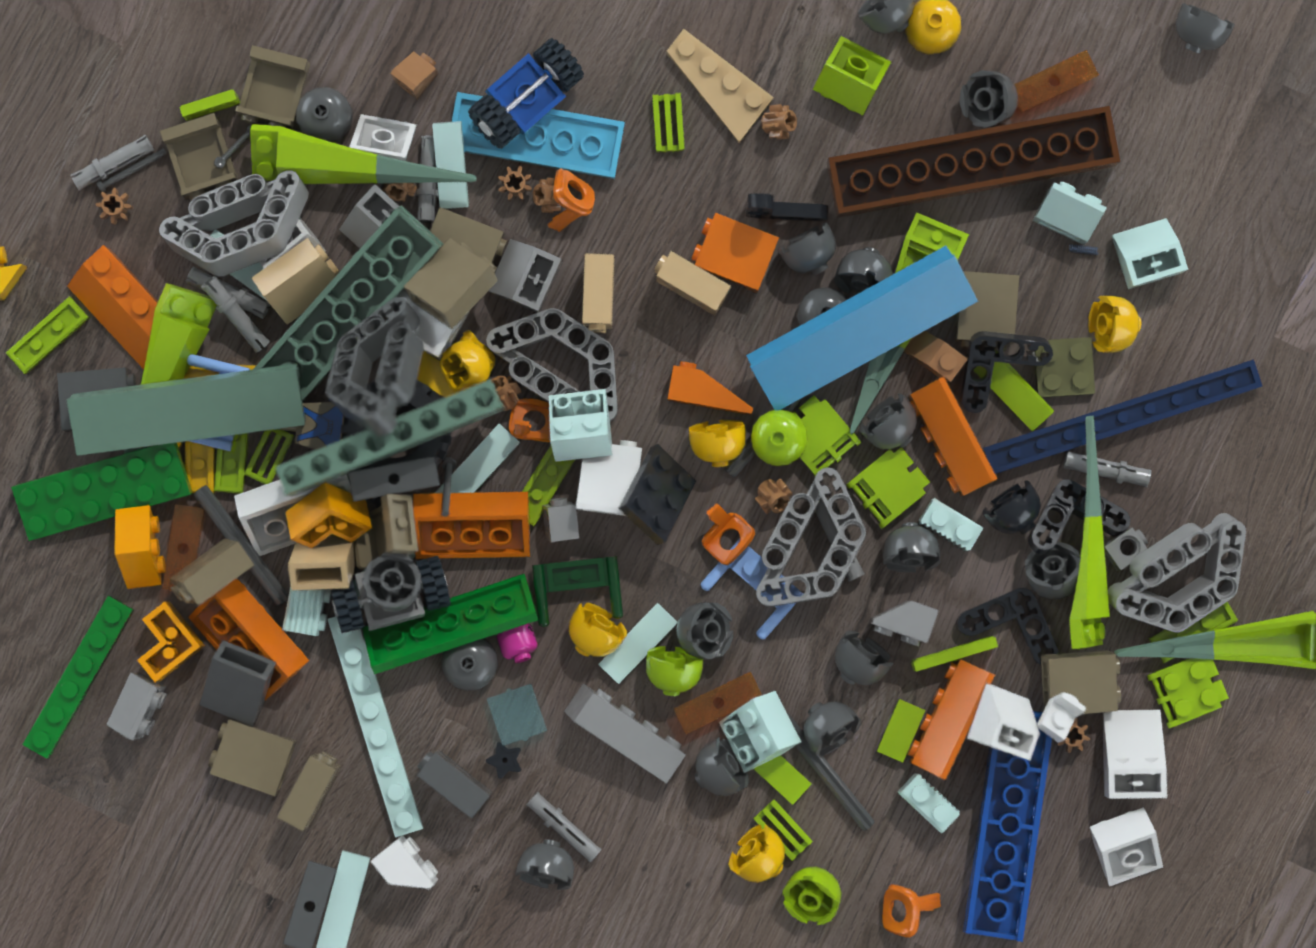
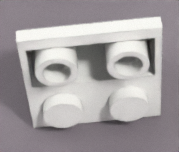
(1005, 722)
(403, 865)

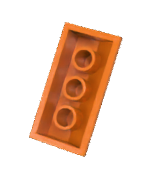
(116, 301)
(952, 437)
(476, 525)
(242, 621)
(950, 719)

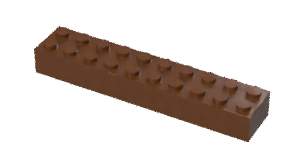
(973, 161)

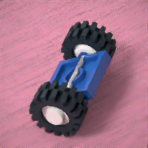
(526, 93)

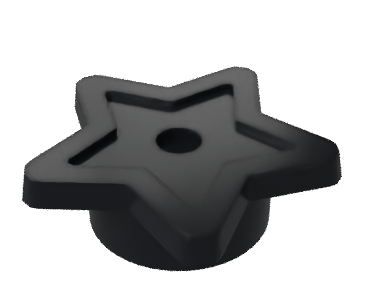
(503, 752)

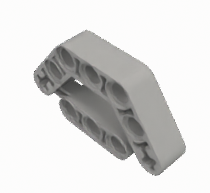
(280, 209)
(561, 334)
(1215, 539)
(787, 547)

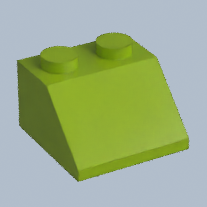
(851, 75)

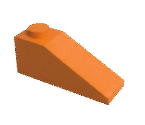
(699, 389)

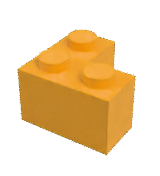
(325, 513)
(137, 547)
(175, 644)

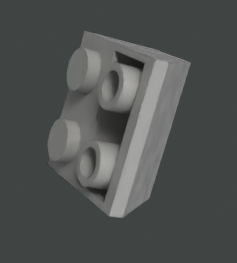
(368, 216)
(526, 275)
(907, 619)
(136, 706)

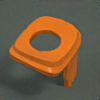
(574, 207)
(521, 429)
(723, 523)
(913, 906)

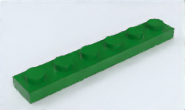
(78, 677)

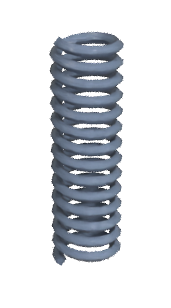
(1083, 250)

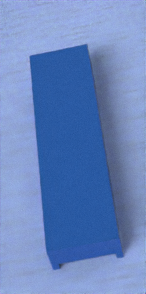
(1007, 841)

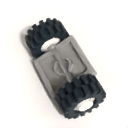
(347, 605)

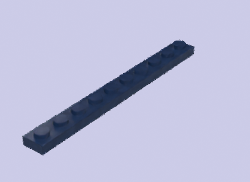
(1124, 416)

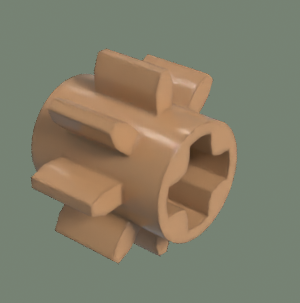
(779, 121)
(511, 190)
(399, 191)
(544, 196)
(110, 200)
(507, 391)
(773, 496)
(1075, 742)

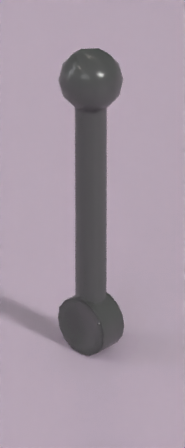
(220, 162)

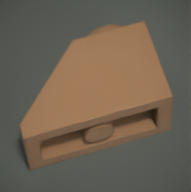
(415, 74)
(935, 355)

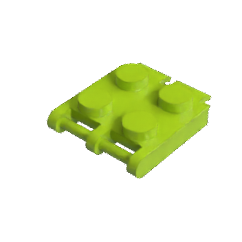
(825, 434)
(889, 485)
(1188, 689)

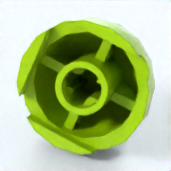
(779, 437)
(672, 670)
(812, 895)

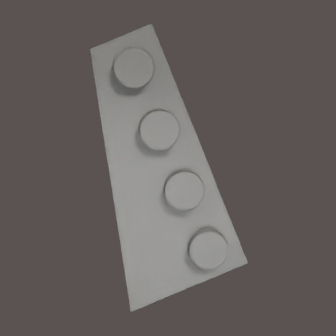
(624, 733)

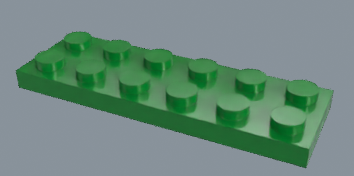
(100, 488)
(464, 621)

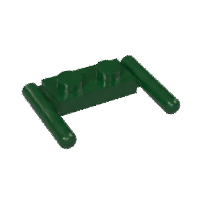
(573, 576)

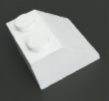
(1126, 846)

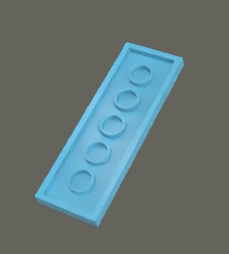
(556, 141)

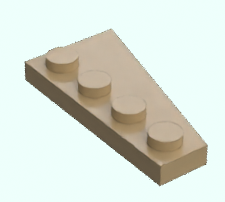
(725, 89)

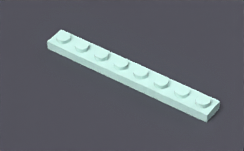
(377, 730)

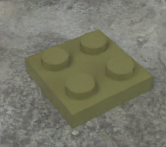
(1068, 371)

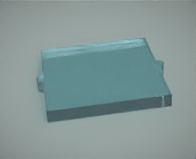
(516, 715)

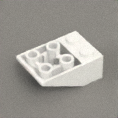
(1134, 754)

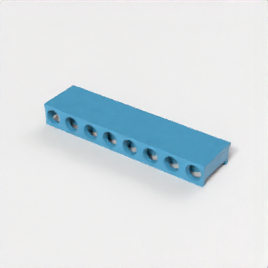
(861, 328)

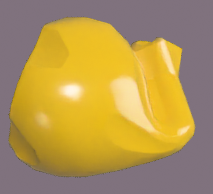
(467, 363)

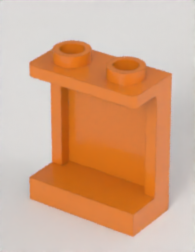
(735, 251)

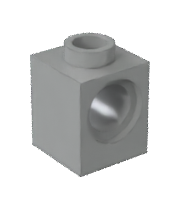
(560, 520)
(1113, 551)

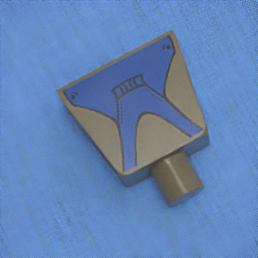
(321, 426)

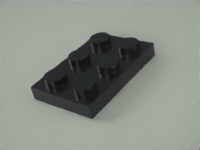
(657, 494)

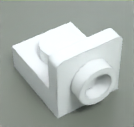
(1060, 715)

